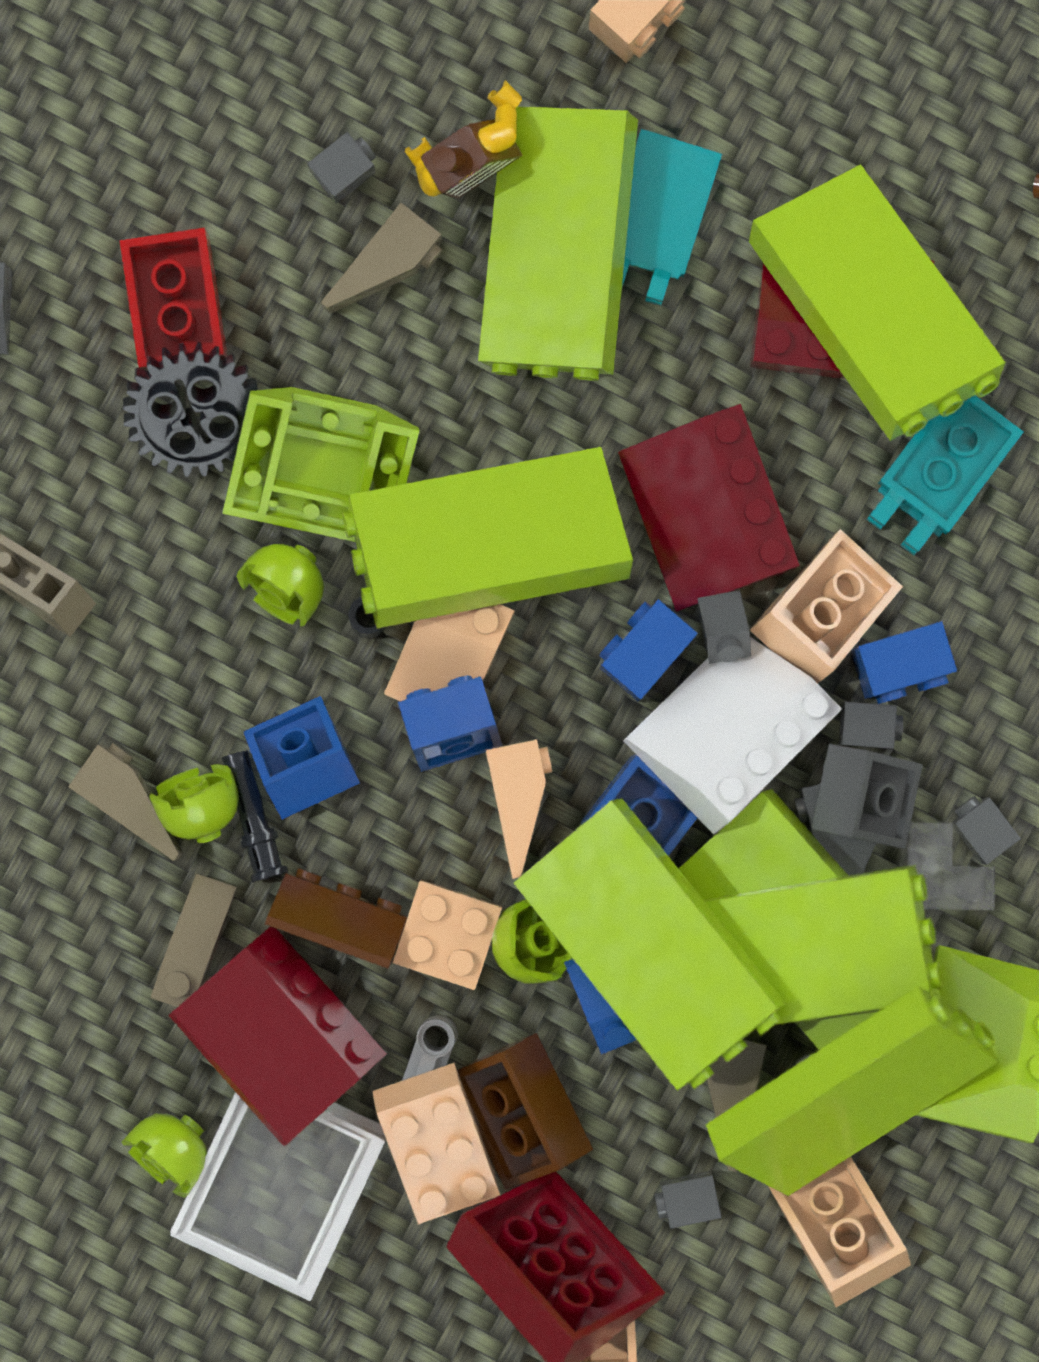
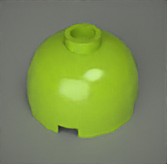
(285, 581)
(195, 804)
(527, 946)
(169, 1150)

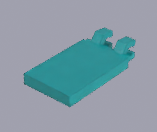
(666, 207)
(944, 470)

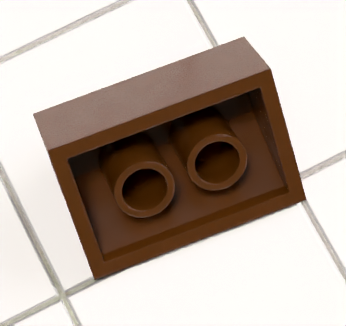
(338, 918)
(523, 1112)

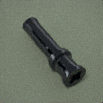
(258, 836)

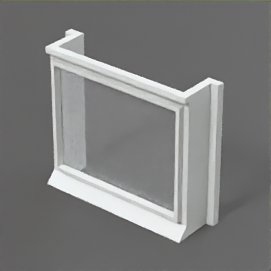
(275, 1204)

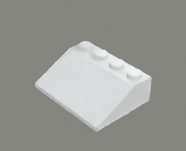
(731, 731)

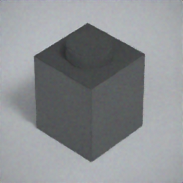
(343, 166)
(724, 627)
(869, 725)
(984, 829)
(688, 1200)

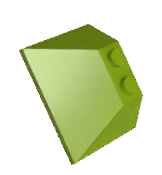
(310, 452)
(1007, 1002)

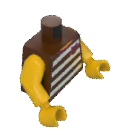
(472, 151)

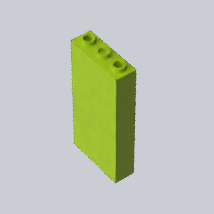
(559, 244)
(876, 303)
(487, 537)
(767, 850)
(837, 941)
(650, 945)
(853, 1091)

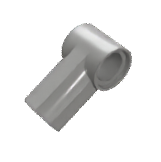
(429, 1057)

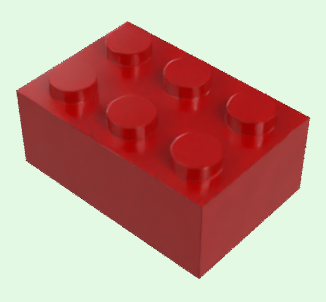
(172, 294)

